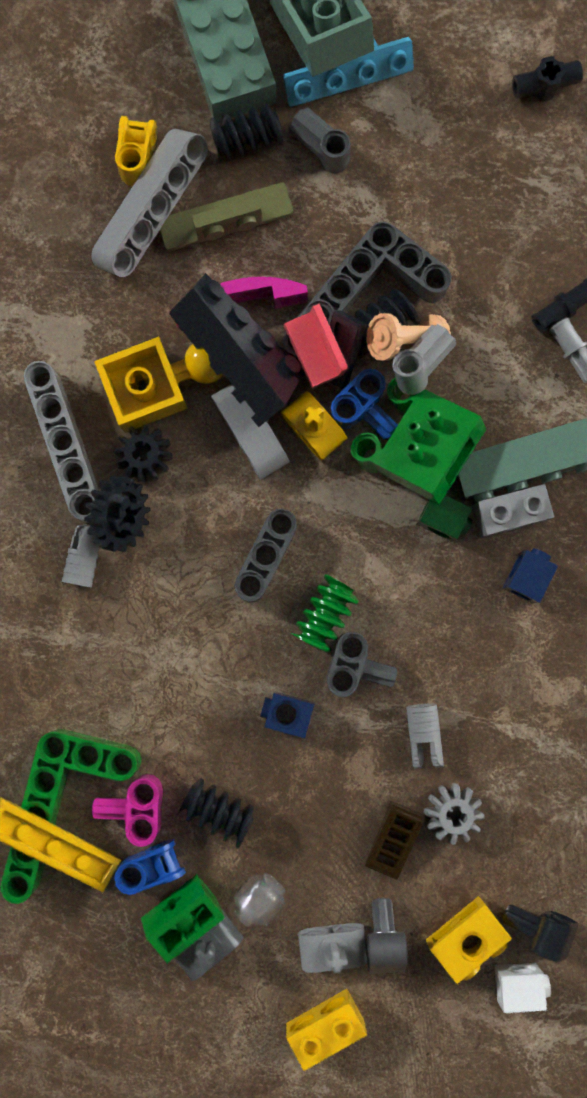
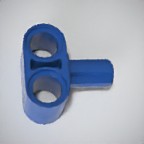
(364, 404)

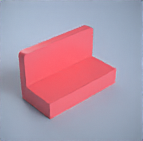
(316, 347)

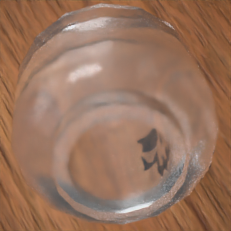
(259, 900)

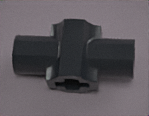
(547, 78)

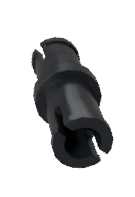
(563, 307)

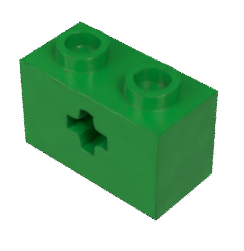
(182, 918)

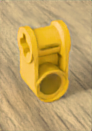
(134, 144)

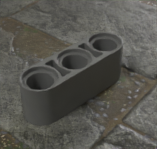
(266, 538)

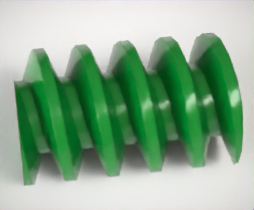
(326, 614)

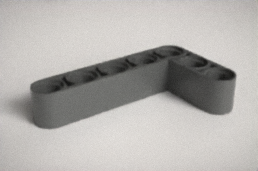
(377, 259)

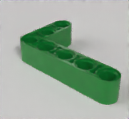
(50, 799)

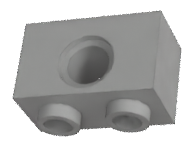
(512, 511)

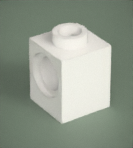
(521, 987)

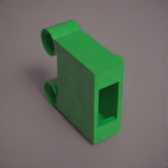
(426, 445)

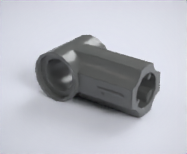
(320, 138)

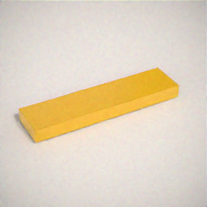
(55, 846)

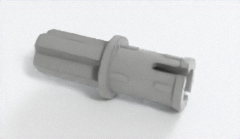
(572, 346)

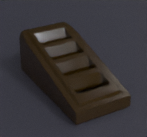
(404, 813)

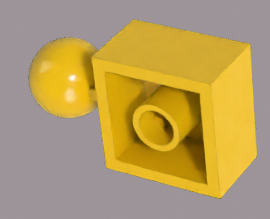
(150, 363)

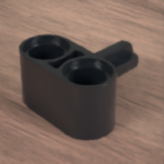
(550, 933)

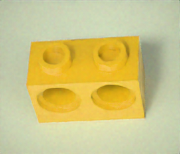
(325, 1029)

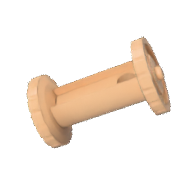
(388, 336)

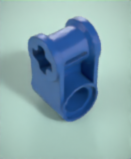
(152, 868)

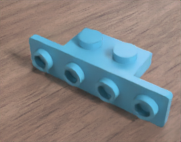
(382, 63)

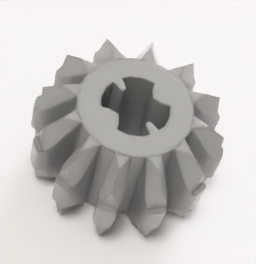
(463, 823)

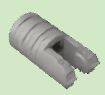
(81, 558)
(424, 728)

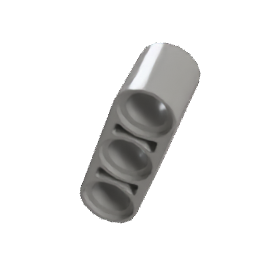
(256, 442)

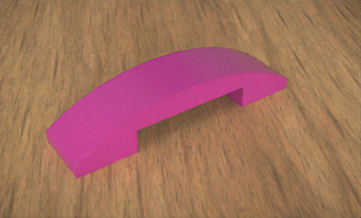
(283, 291)

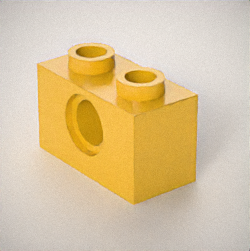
(448, 939)

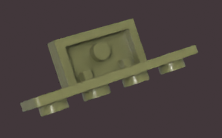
(226, 216)

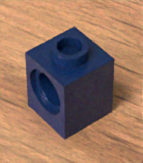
(530, 575)
(298, 725)

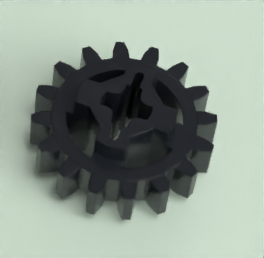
(117, 513)

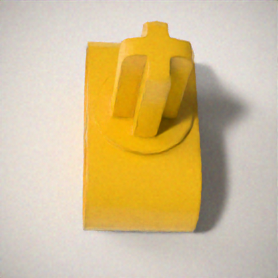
(314, 425)

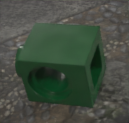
(447, 519)

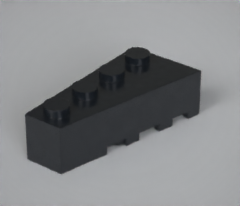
(238, 348)

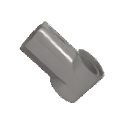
(422, 359)

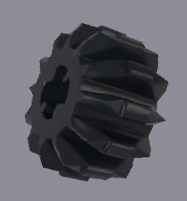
(132, 451)

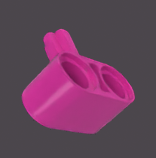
(134, 809)

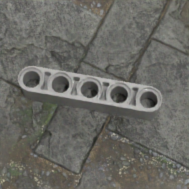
(149, 202)
(57, 427)

